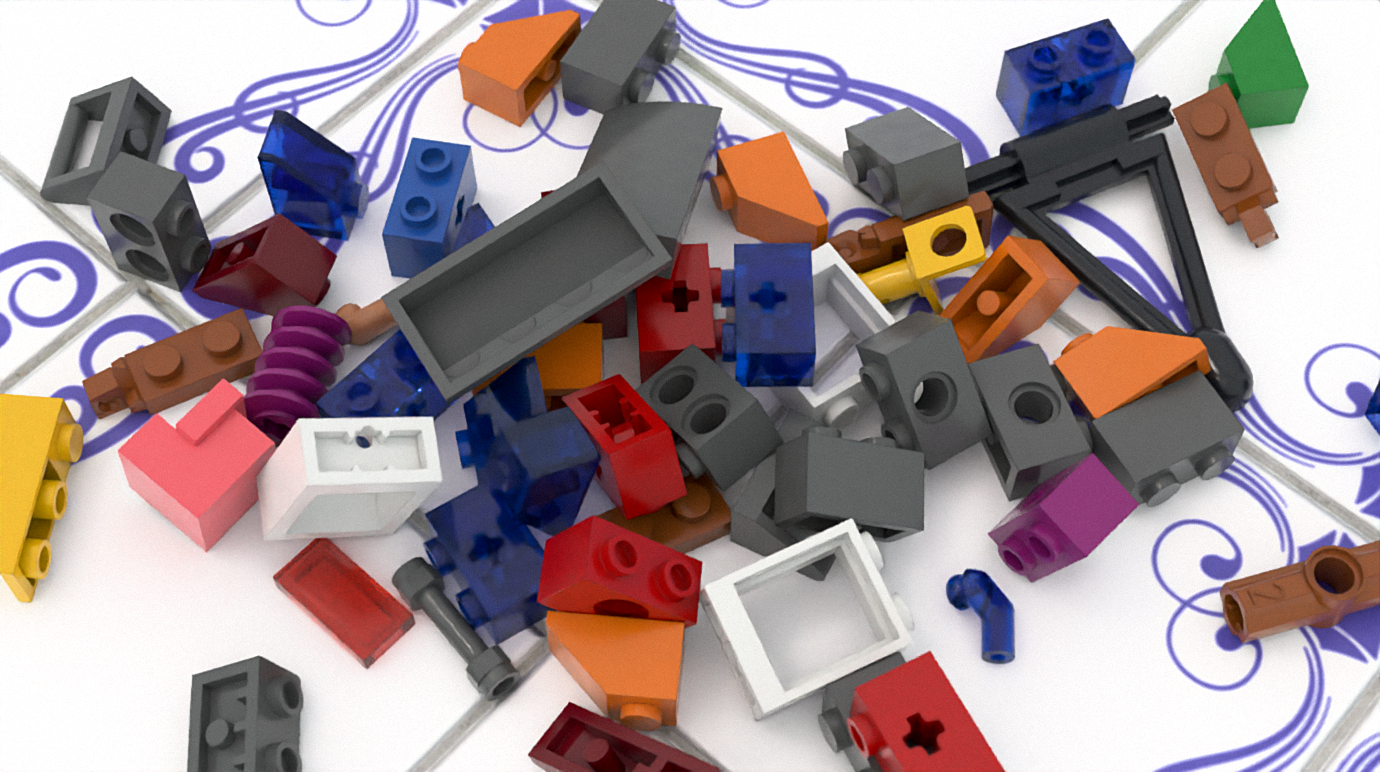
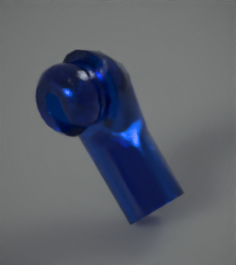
(992, 606)

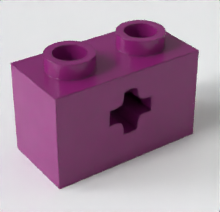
(1062, 519)

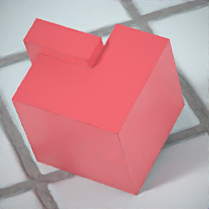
(204, 469)

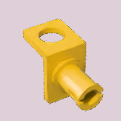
(922, 265)

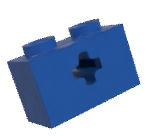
(428, 205)

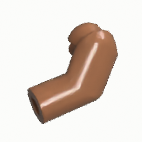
(367, 321)

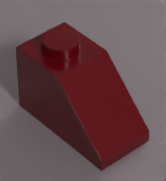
(267, 268)

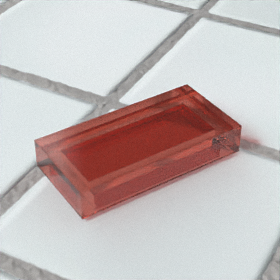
(344, 601)

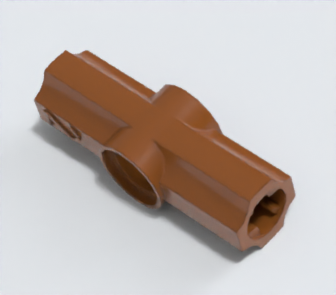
(1292, 598)

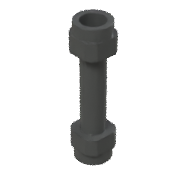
(487, 667)

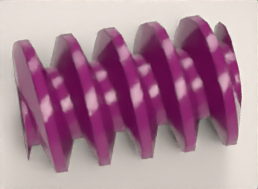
(295, 368)

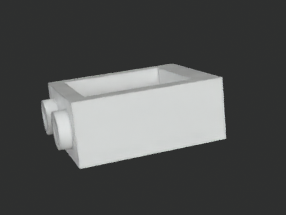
(863, 314)
(333, 488)
(860, 562)

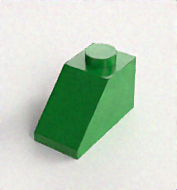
(1263, 70)

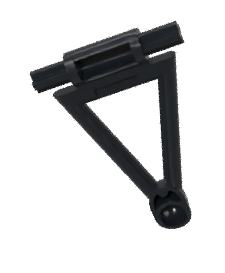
(1089, 157)

